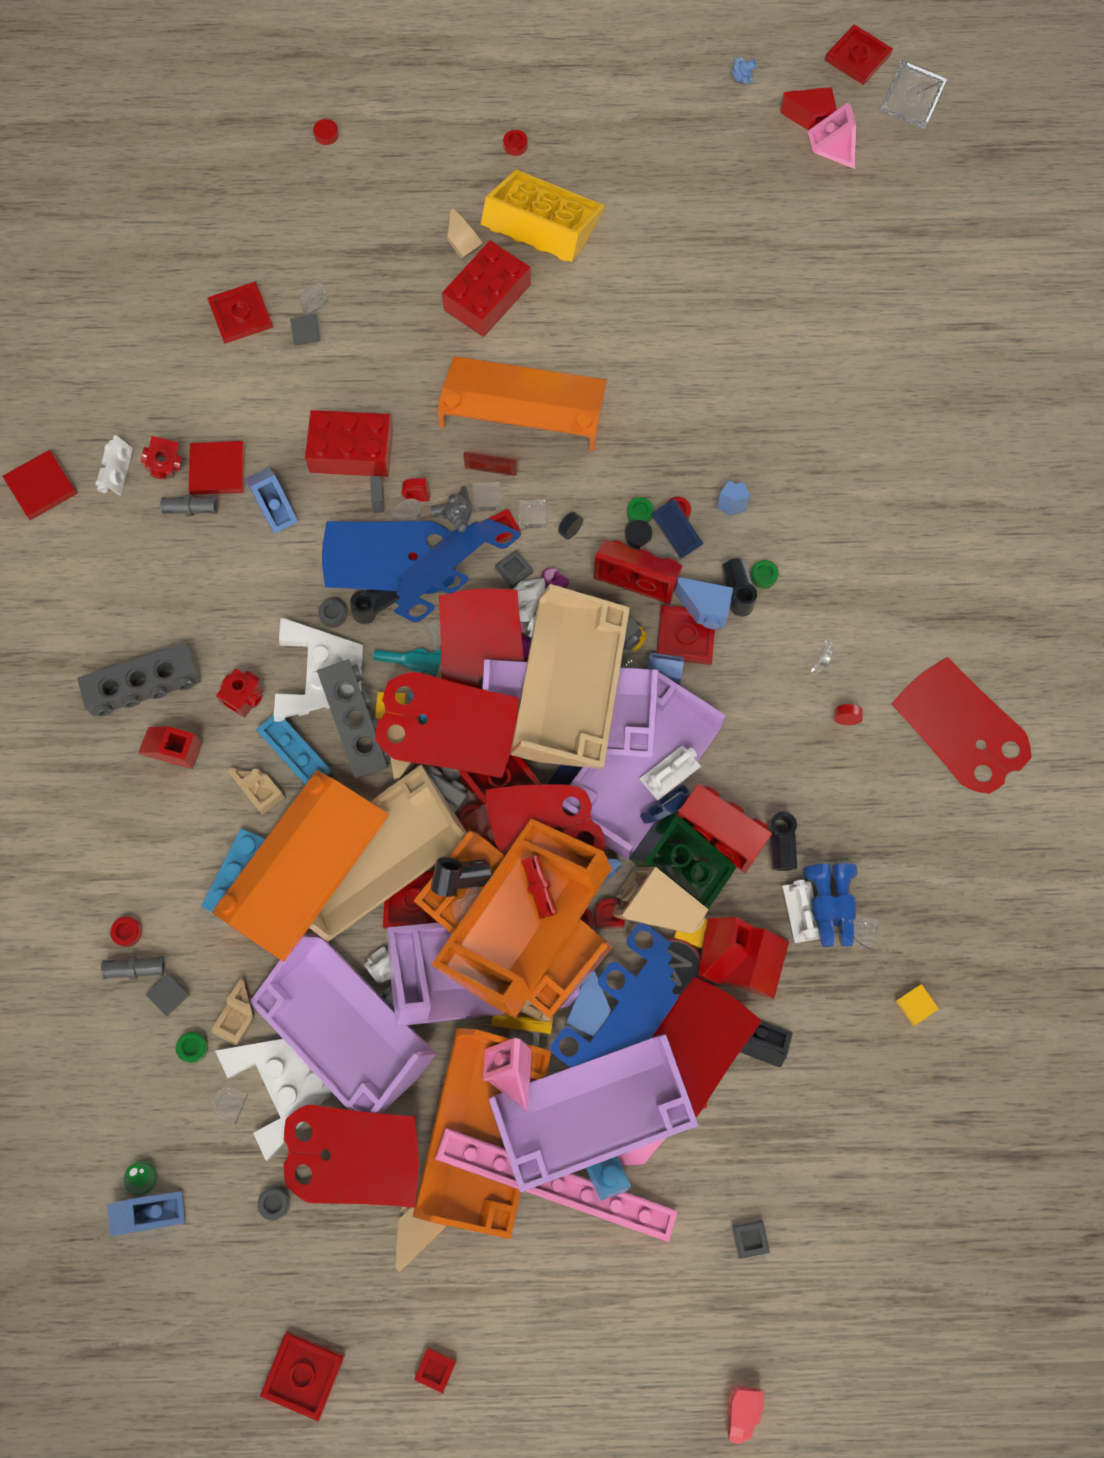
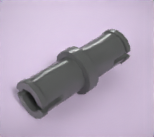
(189, 505)
(133, 967)

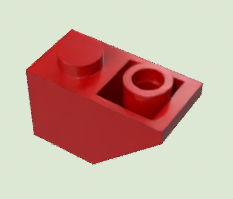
(808, 106)
(171, 746)
(724, 947)

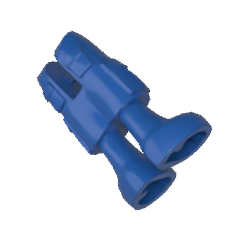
(831, 910)

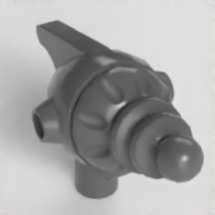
(456, 509)

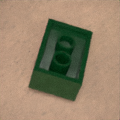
(684, 858)

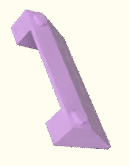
(422, 991)

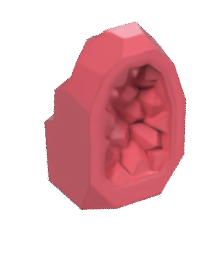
(744, 1412)

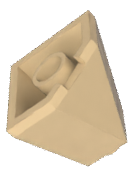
(658, 901)

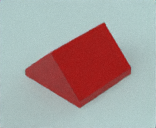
(763, 966)

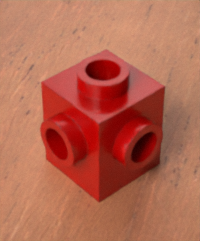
(159, 448)
(240, 692)

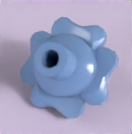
(743, 71)

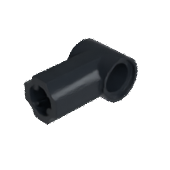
(738, 577)
(376, 599)
(783, 845)
(454, 875)

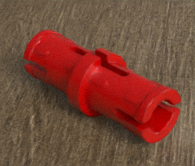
(539, 887)

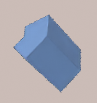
(733, 498)
(667, 665)

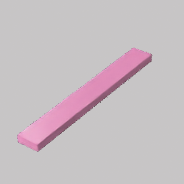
(568, 1190)

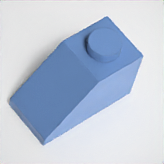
(271, 500)
(705, 601)
(589, 1008)
(145, 1213)

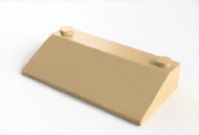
(570, 679)
(407, 845)

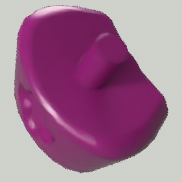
(554, 577)

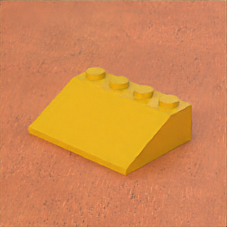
(541, 215)

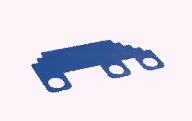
(439, 565)
(641, 1004)

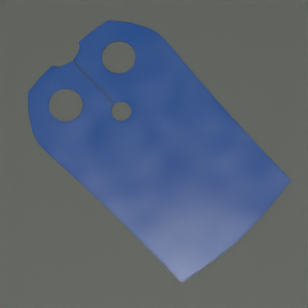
(375, 553)

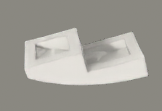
(528, 597)

